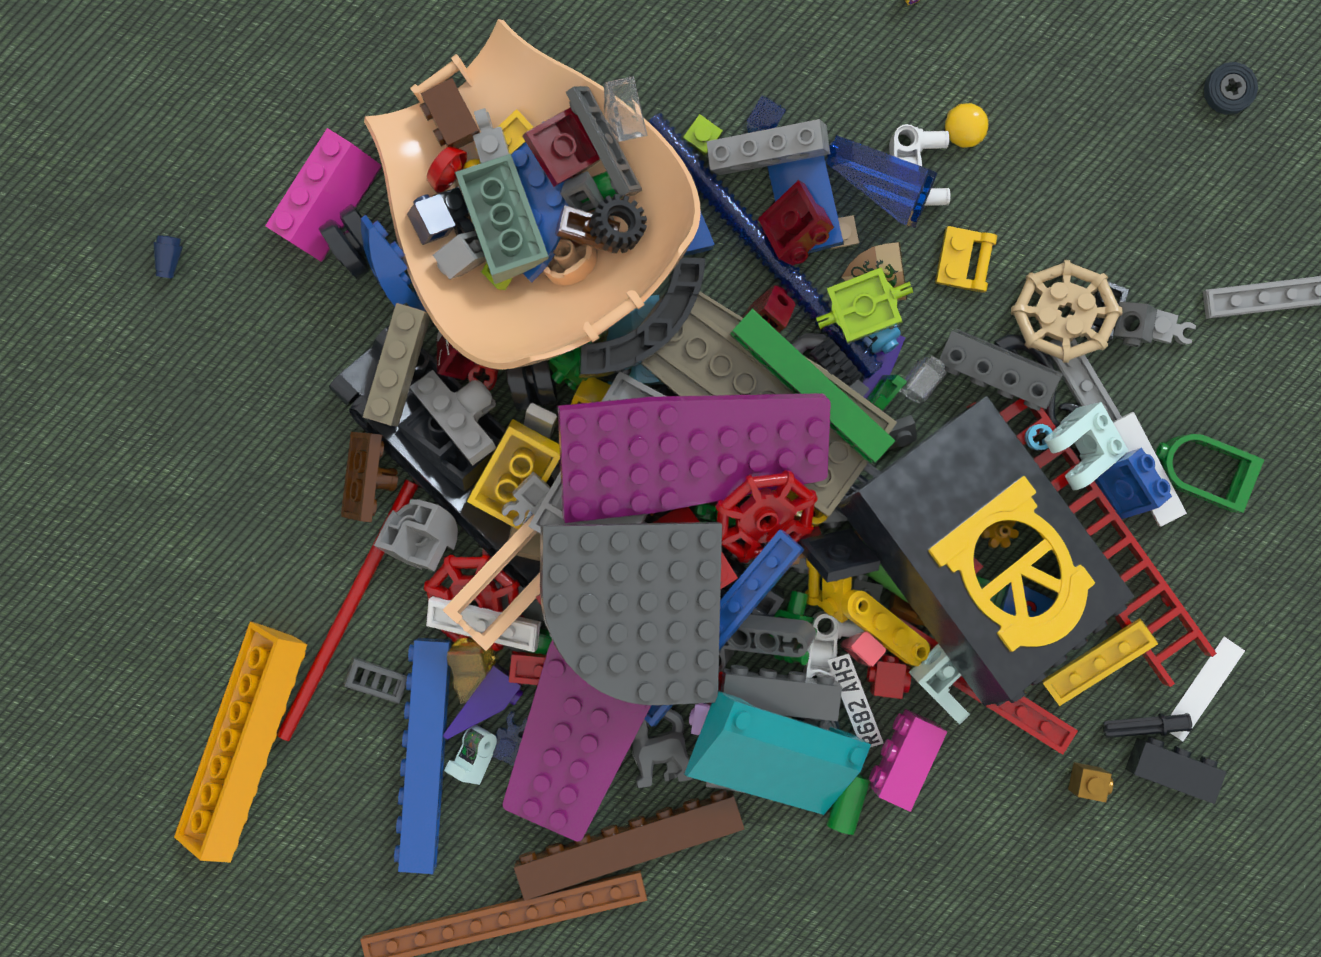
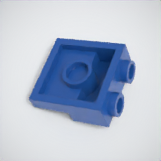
(1134, 484)

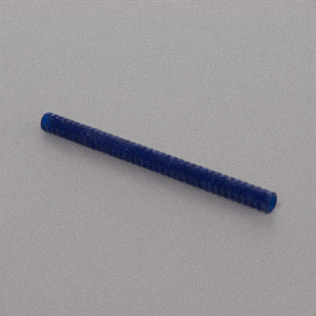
(760, 244)

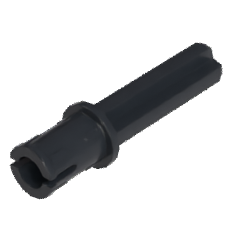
(1148, 725)

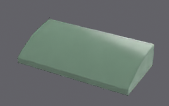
(502, 218)

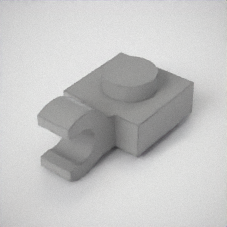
(490, 142)

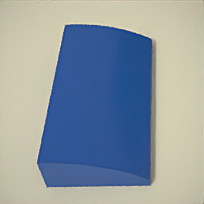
(815, 176)

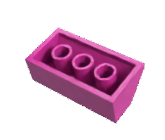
(326, 184)

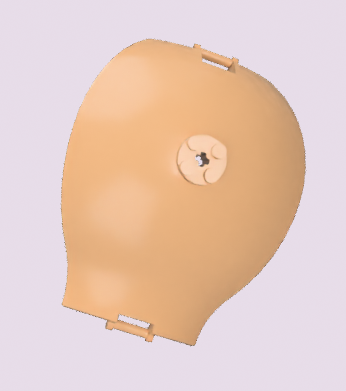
(582, 285)

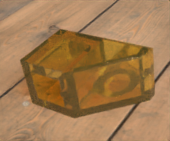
(469, 666)

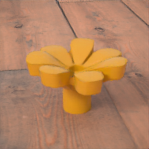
(1000, 533)

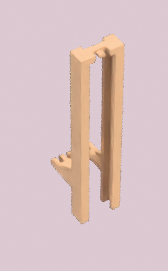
(483, 578)

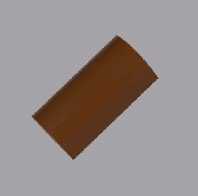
(574, 226)

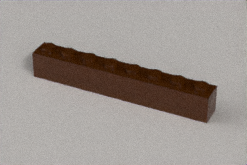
(628, 845)

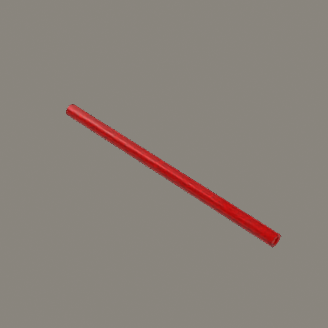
(340, 624)

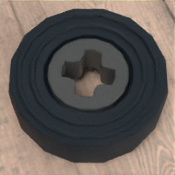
(1224, 101)

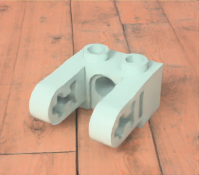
(1094, 438)
(936, 677)

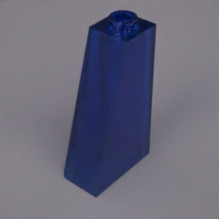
(887, 180)

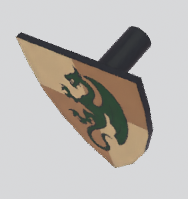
(885, 256)

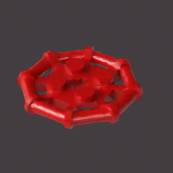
(762, 504)
(488, 598)

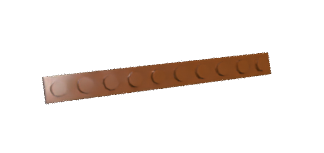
(506, 917)

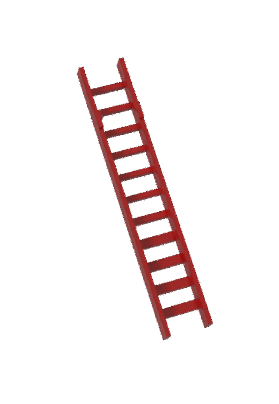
(1128, 540)

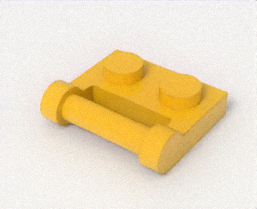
(956, 257)
(831, 595)

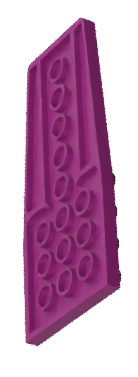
(684, 449)
(569, 750)

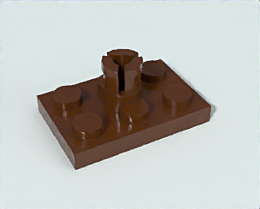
(365, 476)

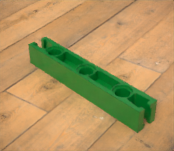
(804, 378)

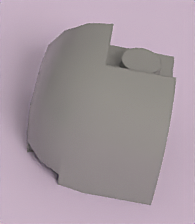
(418, 534)

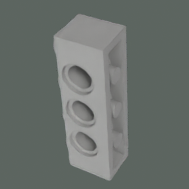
(768, 147)

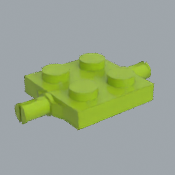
(864, 305)

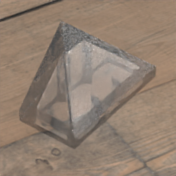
(623, 109)

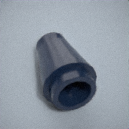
(166, 254)

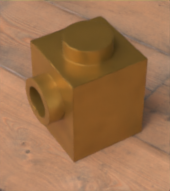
(1090, 782)

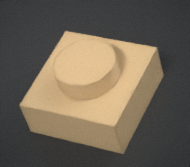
(848, 231)

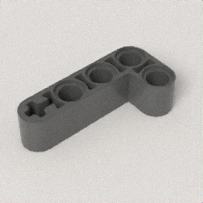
(789, 638)

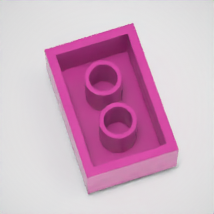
(906, 759)

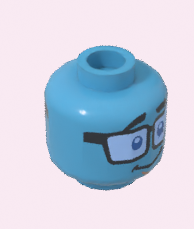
(883, 340)

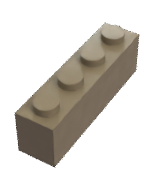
(397, 365)

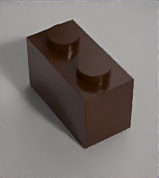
(450, 115)

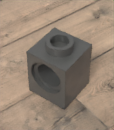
(1133, 312)

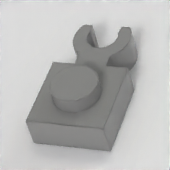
(1167, 327)
(529, 497)

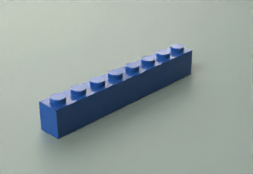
(424, 756)

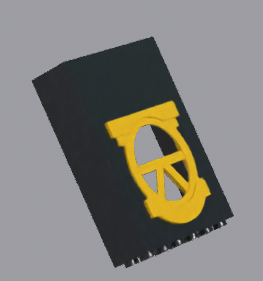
(924, 529)

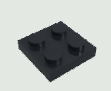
(839, 555)

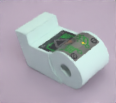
(473, 755)

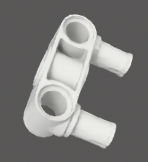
(919, 141)
(825, 644)

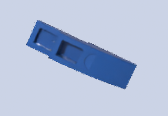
(387, 264)

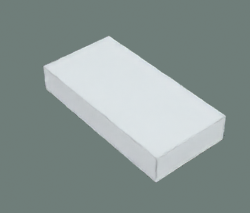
(540, 420)

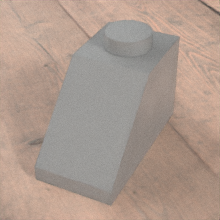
(460, 255)

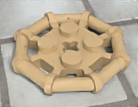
(1071, 295)

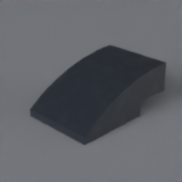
(440, 450)

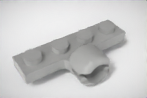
(458, 413)

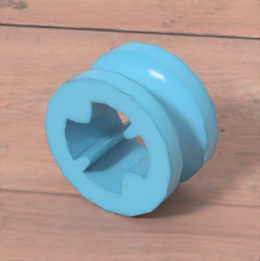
(1032, 432)

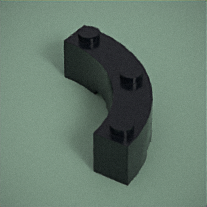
(652, 335)

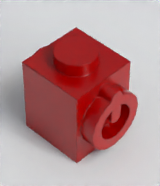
(889, 677)

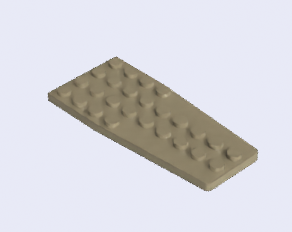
(710, 362)

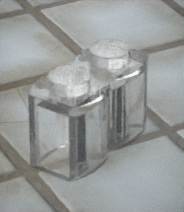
(923, 379)

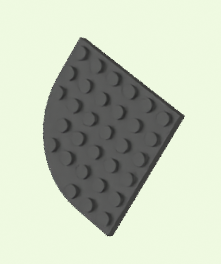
(636, 607)

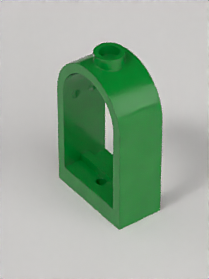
(1242, 482)

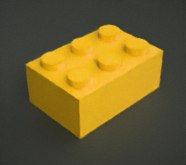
(513, 460)

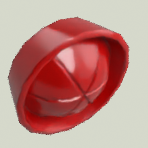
(443, 168)

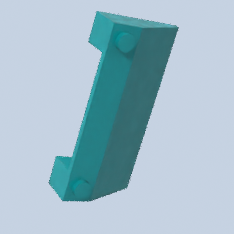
(775, 755)

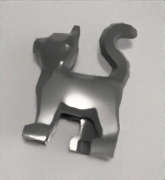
(661, 748)

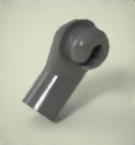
(808, 341)

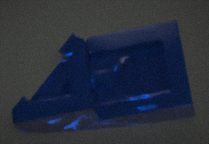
(765, 115)

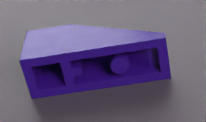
(487, 700)

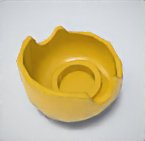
(966, 125)

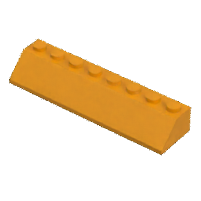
(240, 743)

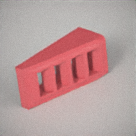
(863, 648)

